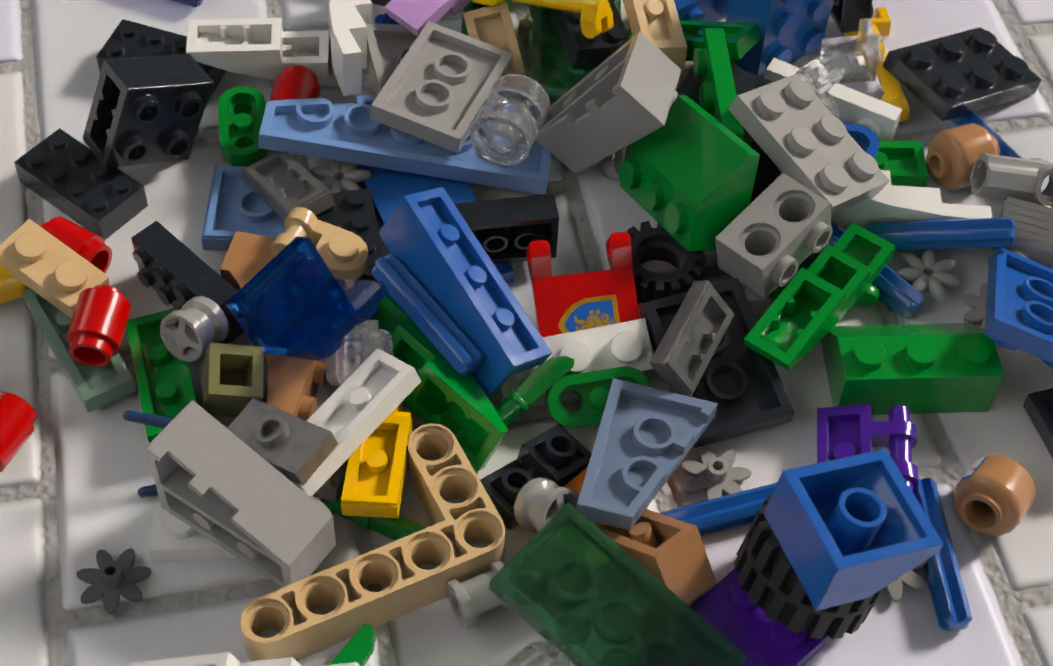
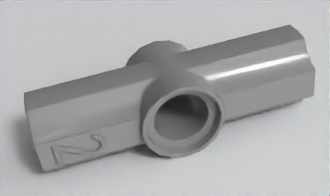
(1013, 177)

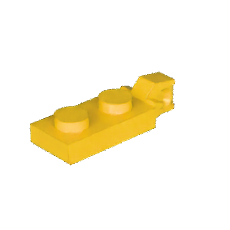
(378, 470)

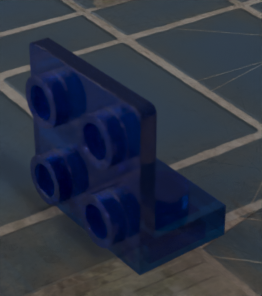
(299, 305)

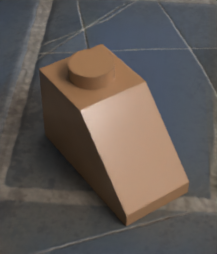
(668, 551)

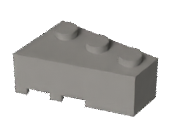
(611, 105)
(238, 498)

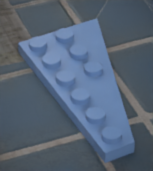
(349, 135)

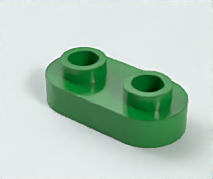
(239, 125)
(592, 392)

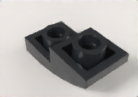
(550, 456)

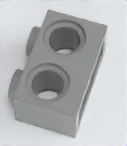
(769, 230)

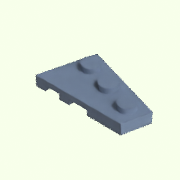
(638, 449)

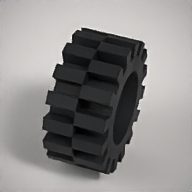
(660, 245)

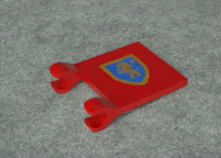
(586, 298)

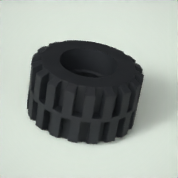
(778, 591)

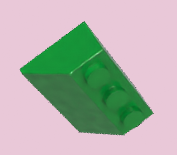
(690, 175)
(912, 366)

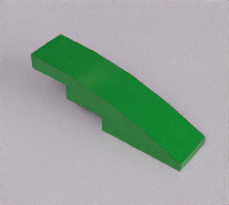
(819, 296)
(443, 394)

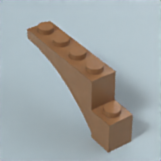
(290, 379)

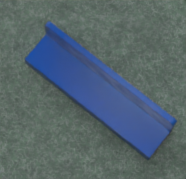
(457, 272)

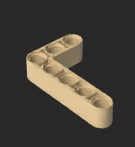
(391, 564)

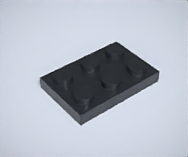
(961, 73)
(737, 377)

